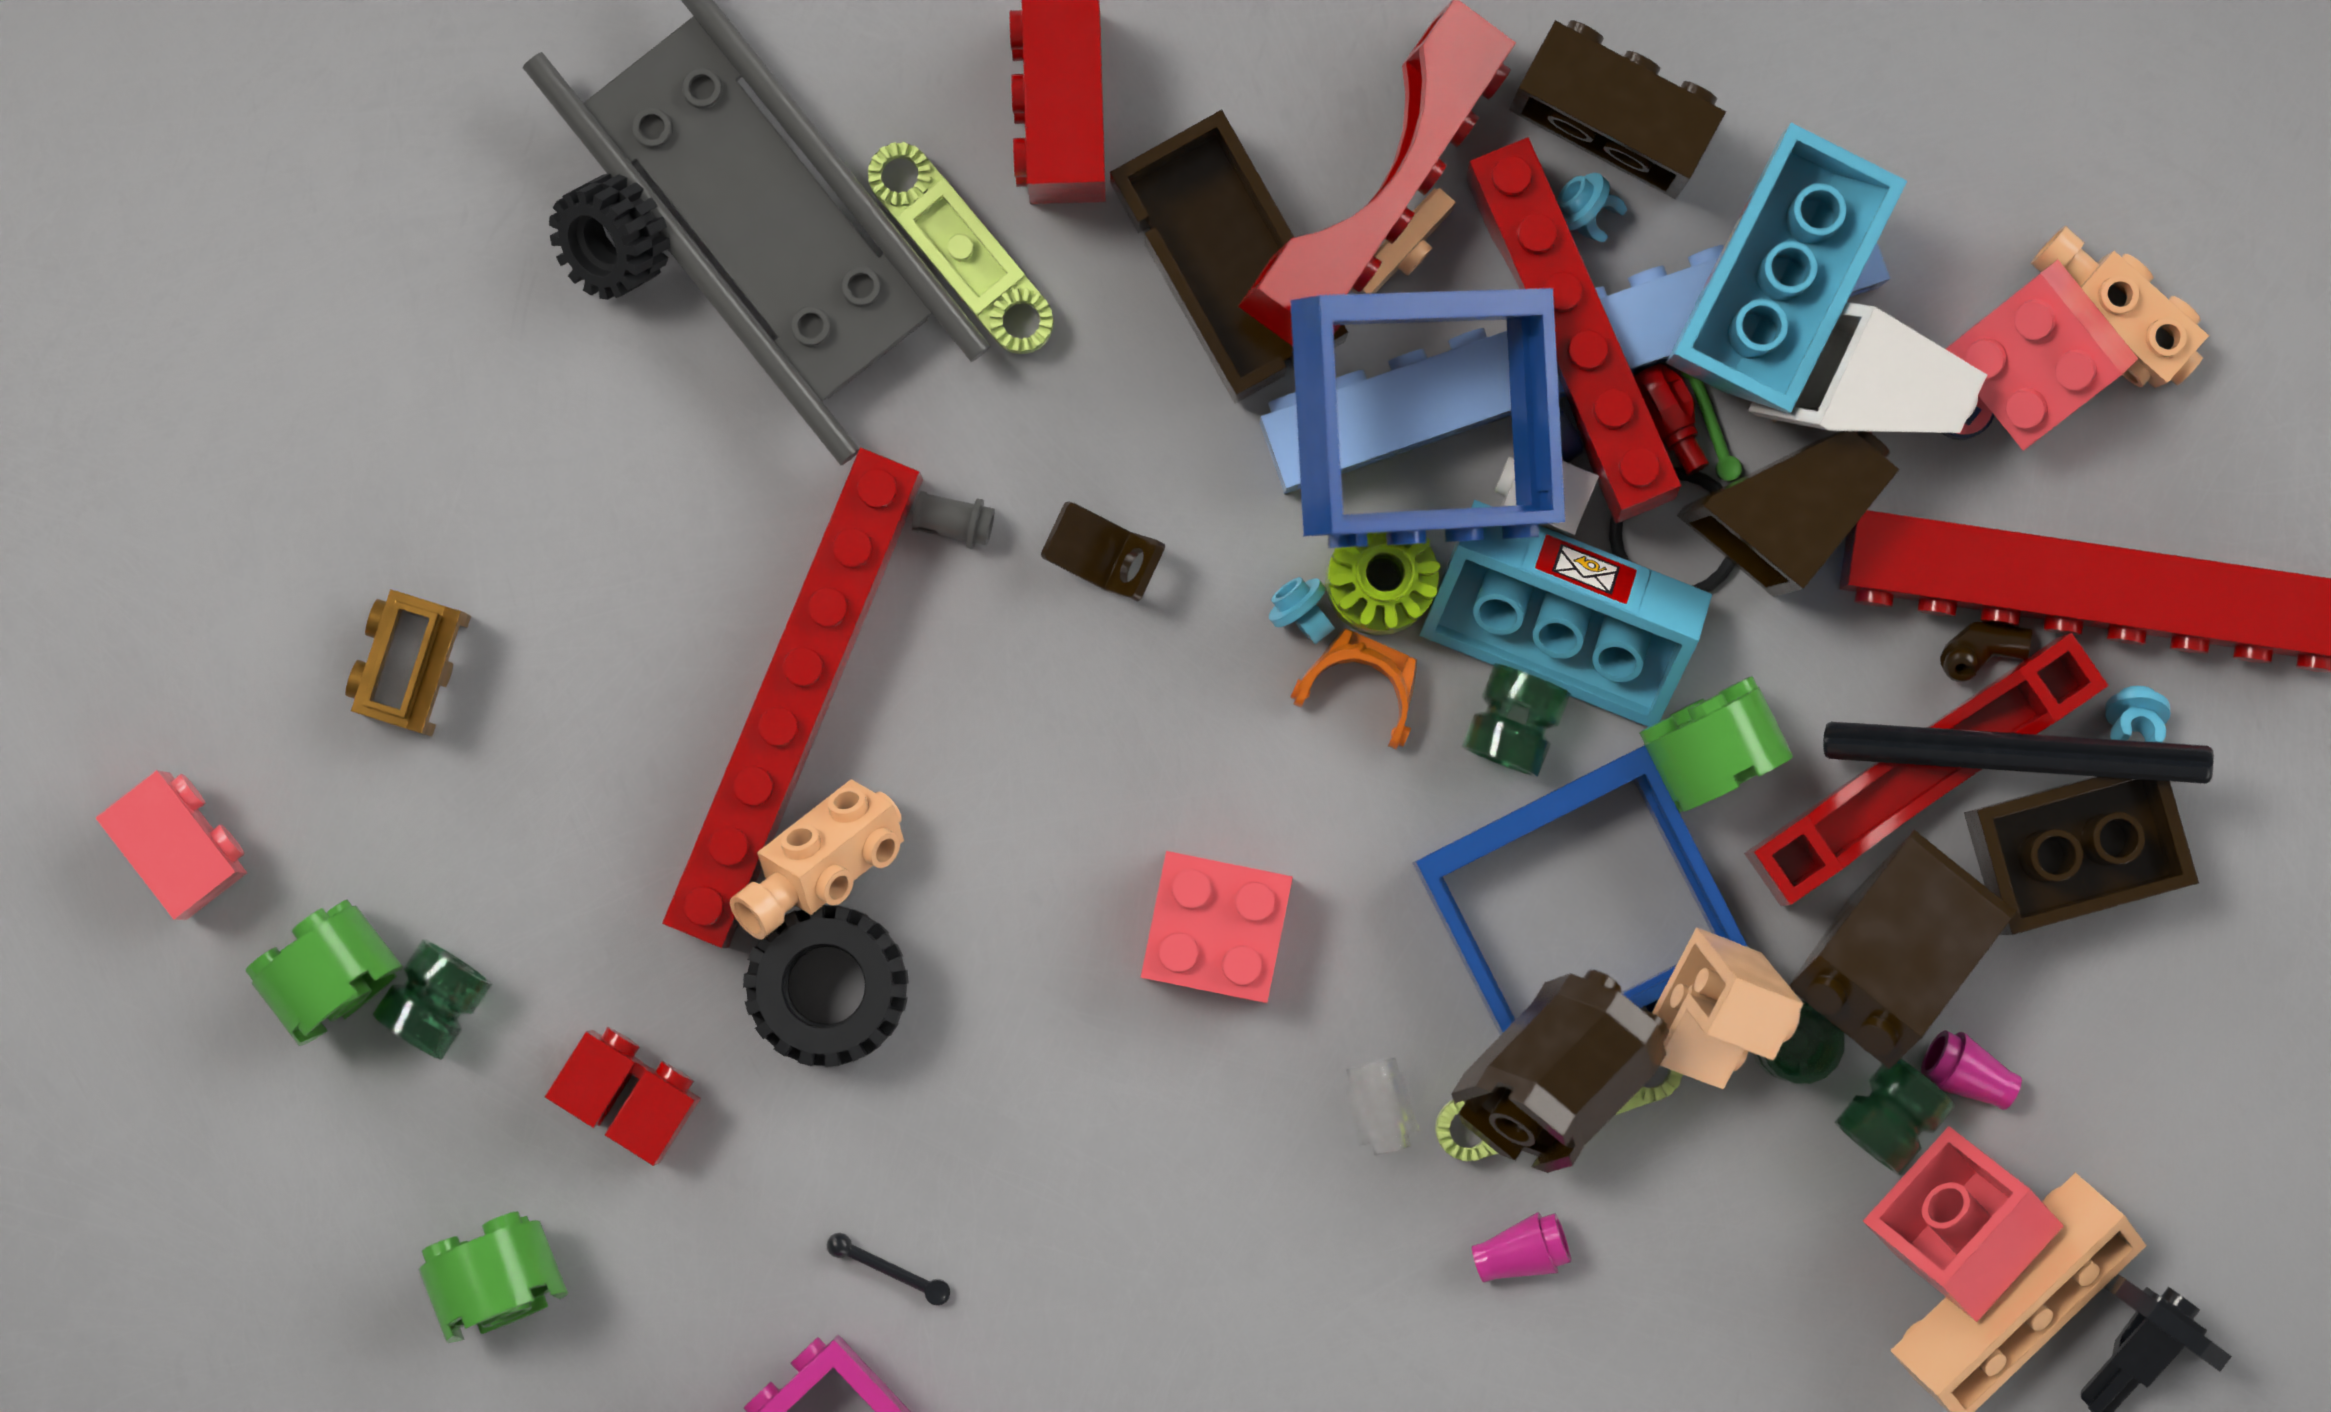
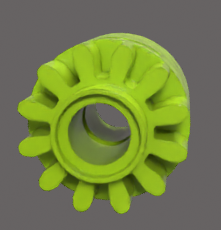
(1375, 610)

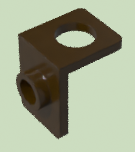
(1101, 551)

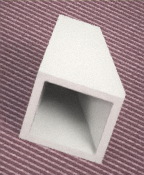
(1883, 379)

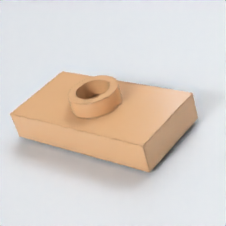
(1411, 246)

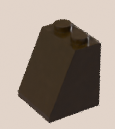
(1795, 510)
(1901, 949)

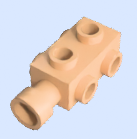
(2141, 314)
(820, 857)

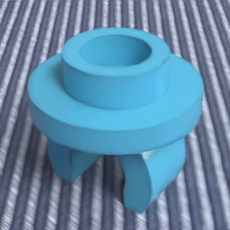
(1583, 199)
(1297, 604)
(2138, 711)

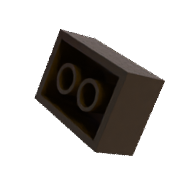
(1618, 107)
(2081, 848)

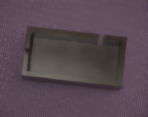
(1211, 242)

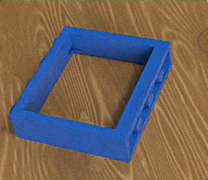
(1533, 413)
(1632, 766)

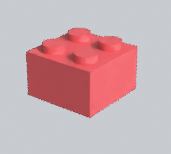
(2043, 354)
(1216, 926)
(1963, 1223)

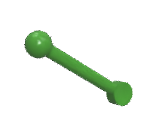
(1728, 467)

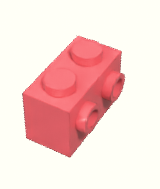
(173, 843)

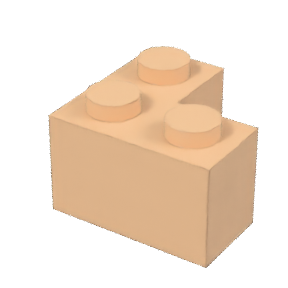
(1722, 1007)

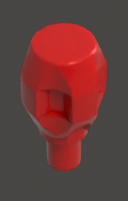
(1673, 414)

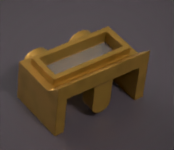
(405, 661)

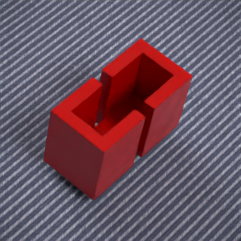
(597, 1077)

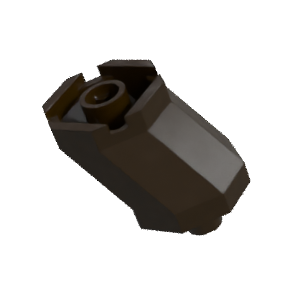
(1561, 1070)

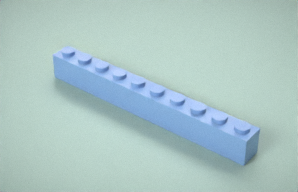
(1470, 384)

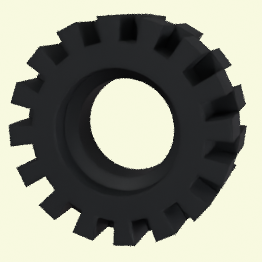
(631, 225)

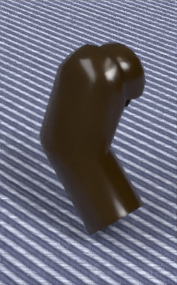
(1978, 644)

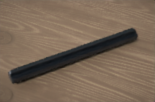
(2019, 752)

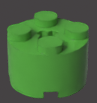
(1716, 744)
(325, 972)
(491, 1277)

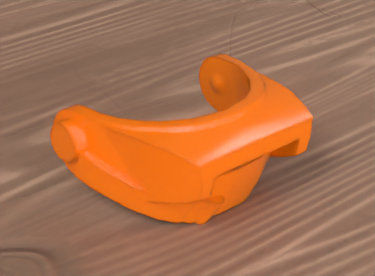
(1356, 648)

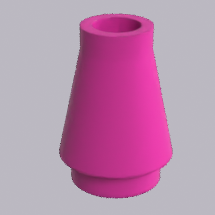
(1968, 1070)
(1525, 1249)

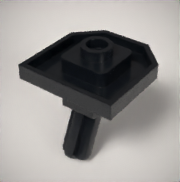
(2148, 1344)

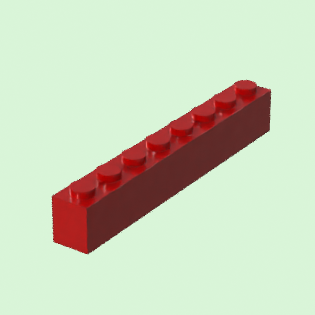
(2090, 586)
(794, 695)

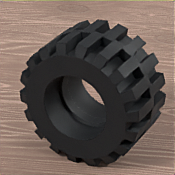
(816, 1042)

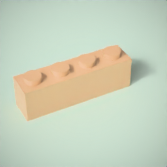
(1970, 1360)

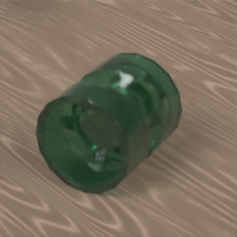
(1508, 741)
(432, 999)
(1810, 1052)
(1895, 1114)

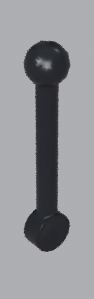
(935, 1291)

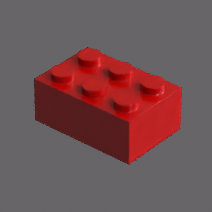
(1058, 101)

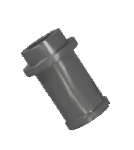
(953, 519)

